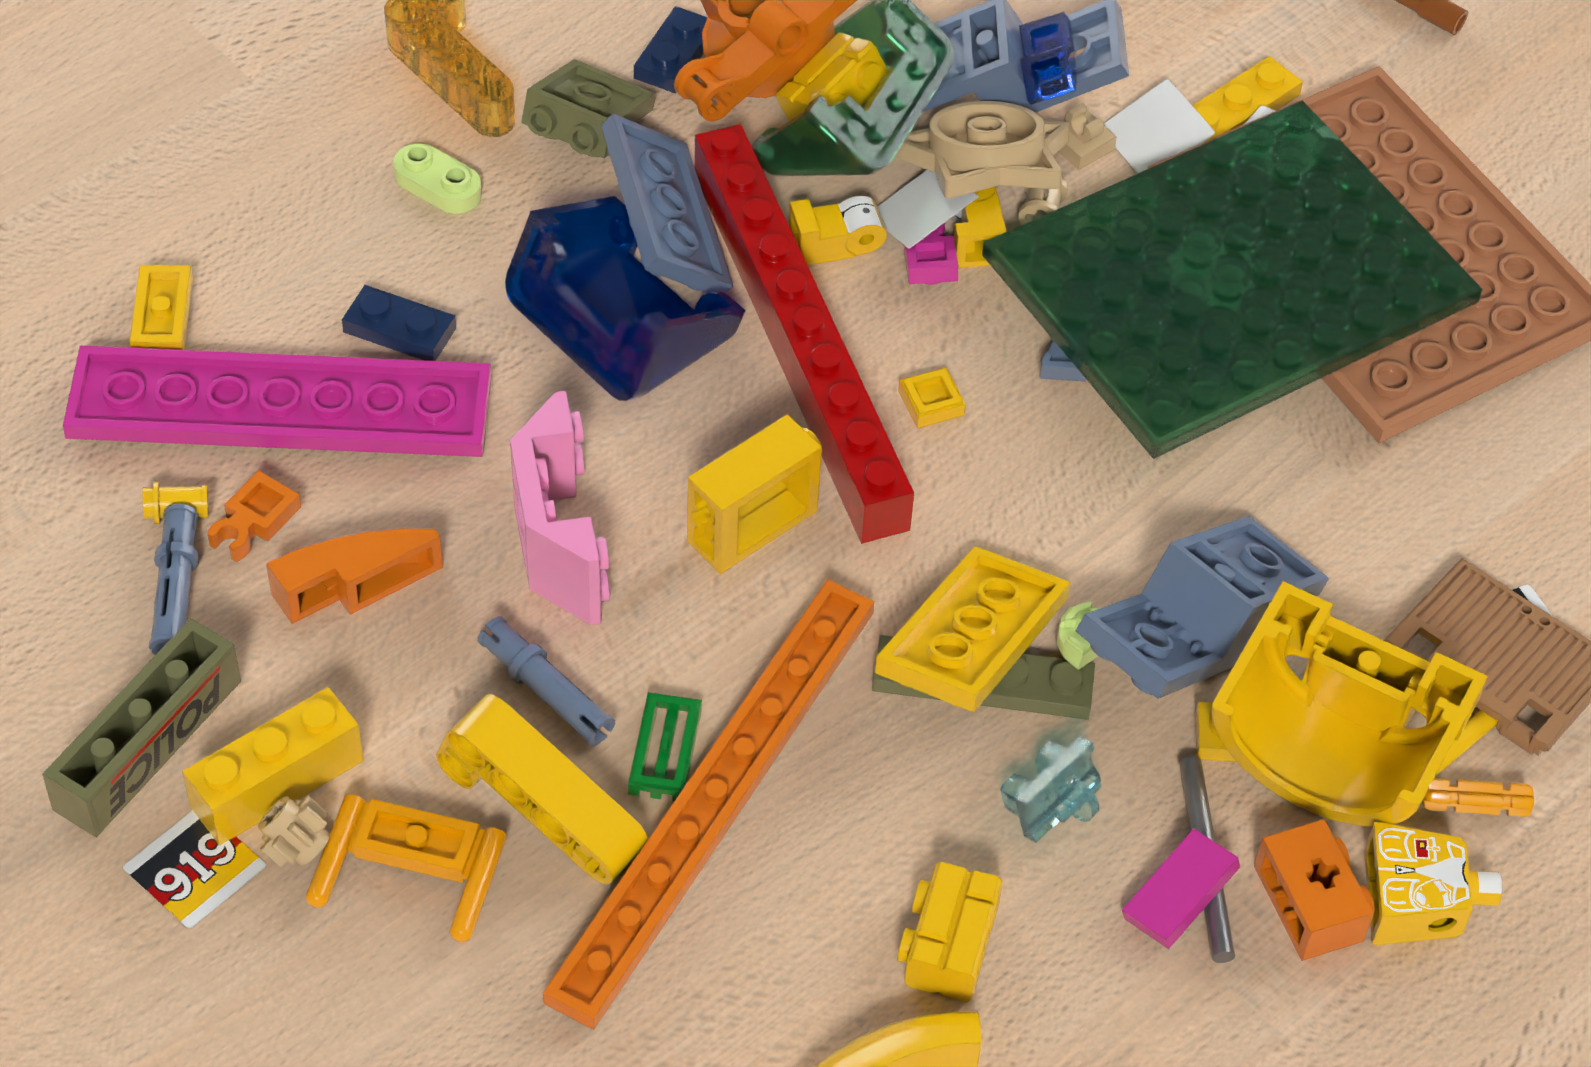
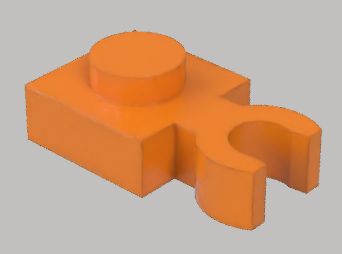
(255, 509)

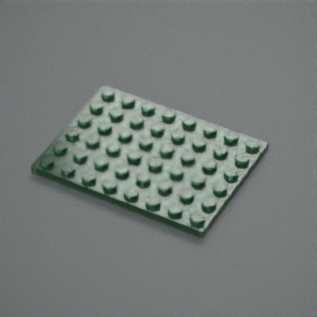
(1229, 277)

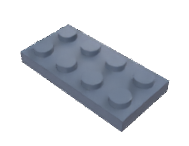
(666, 206)

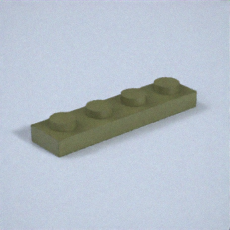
(1031, 685)

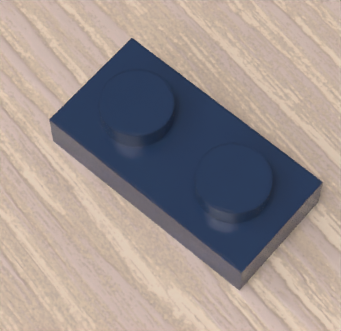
(671, 48)
(399, 323)

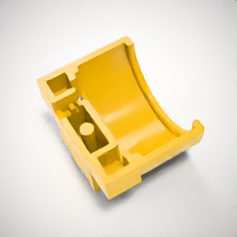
(1342, 730)

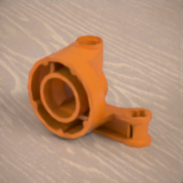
(754, 49)

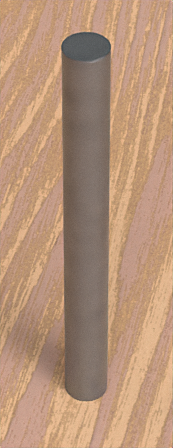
(1200, 819)

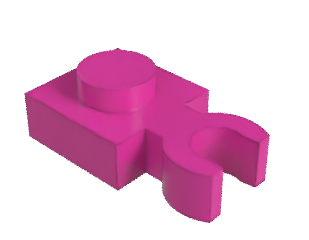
(932, 259)

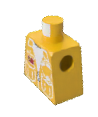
(1422, 884)

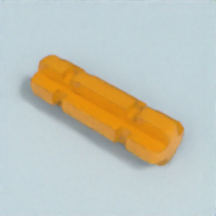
(1479, 797)

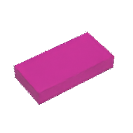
(1181, 888)

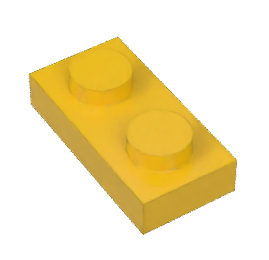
(161, 307)

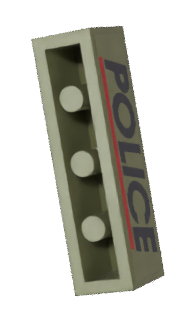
(142, 727)

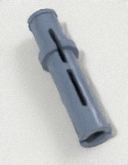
(175, 561)
(529, 665)

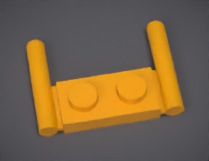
(415, 843)

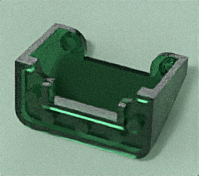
(865, 138)

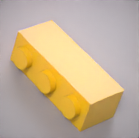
(273, 761)

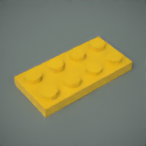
(972, 628)

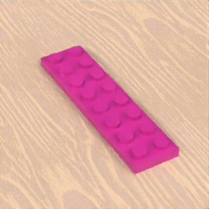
(278, 401)

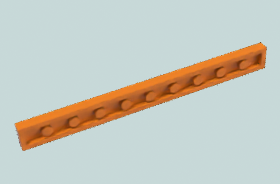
(707, 806)

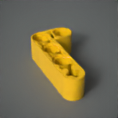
(542, 786)

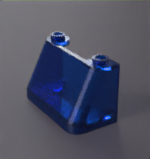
(601, 306)

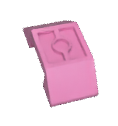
(559, 556)

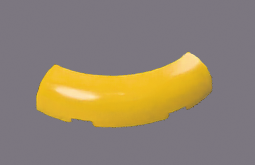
(922, 1041)

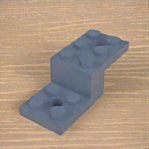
(990, 51)
(1198, 606)

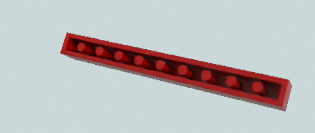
(803, 336)

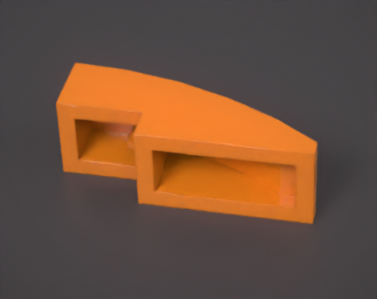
(352, 570)

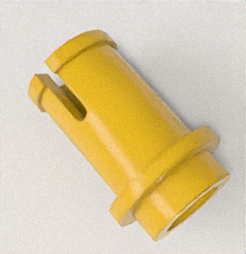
(157, 498)

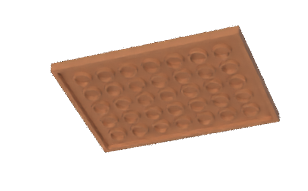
(1530, 297)

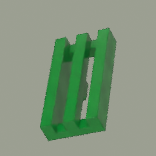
(658, 783)

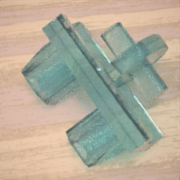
(1059, 791)

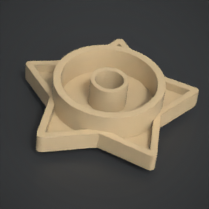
(987, 146)

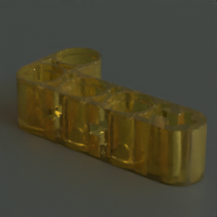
(430, 45)

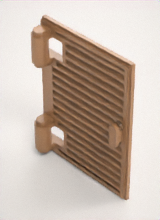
(1525, 661)

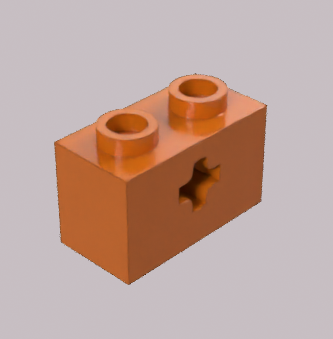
(1314, 889)

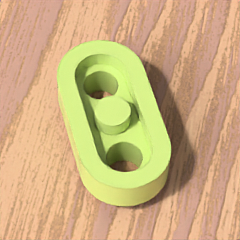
(431, 177)

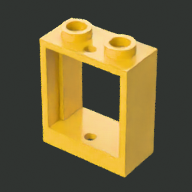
(753, 493)

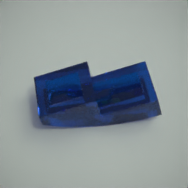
(1049, 58)

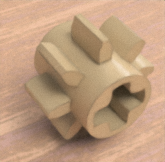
(294, 831)

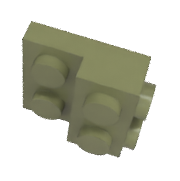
(578, 101)

